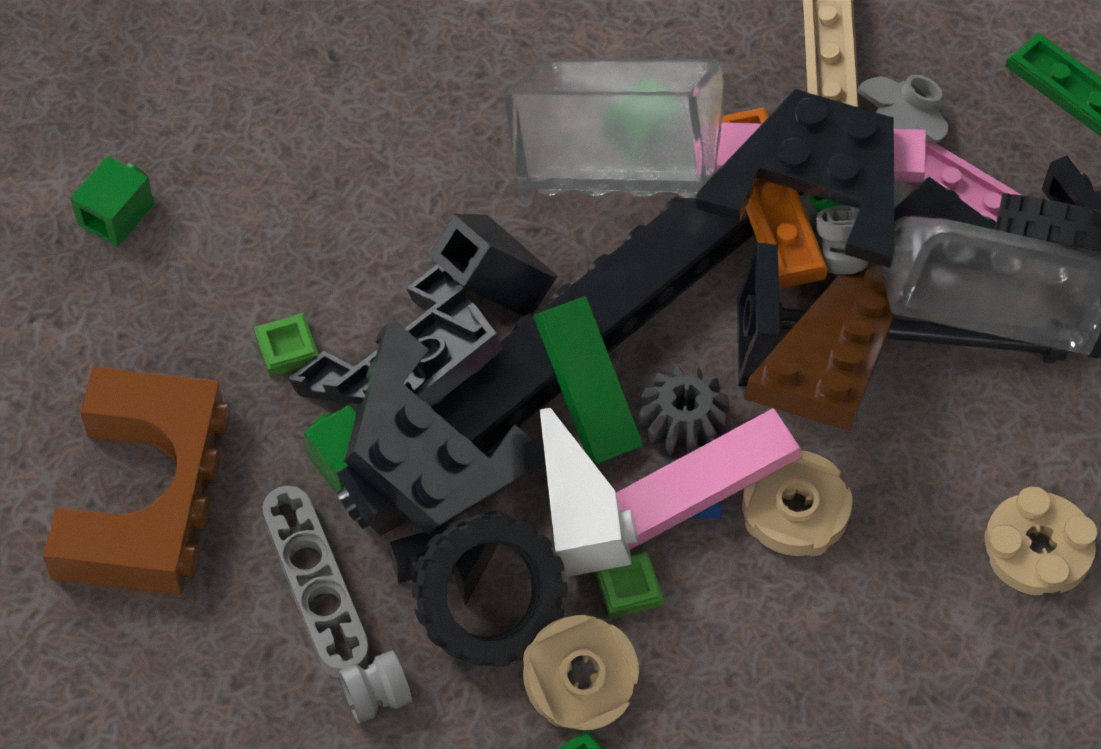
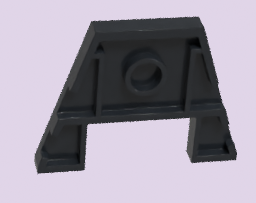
(824, 152)
(451, 329)
(417, 454)

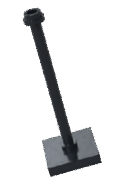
(763, 316)

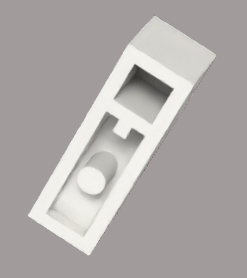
(585, 510)

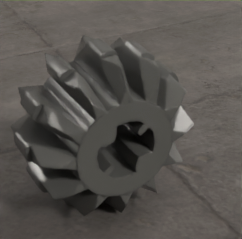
(684, 428)

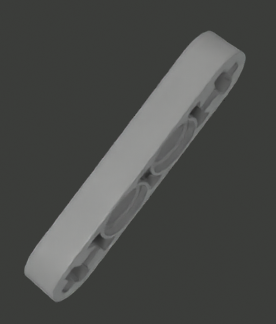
(315, 581)

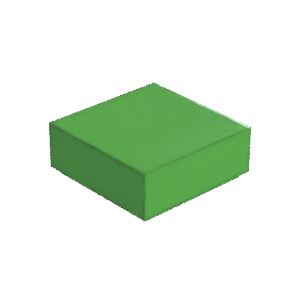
(285, 344)
(630, 587)

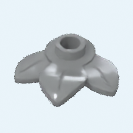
(910, 103)

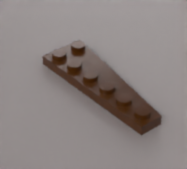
(829, 353)

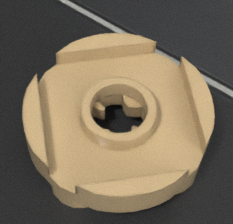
(1048, 514)
(804, 531)
(609, 686)

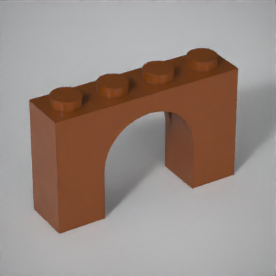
(155, 544)

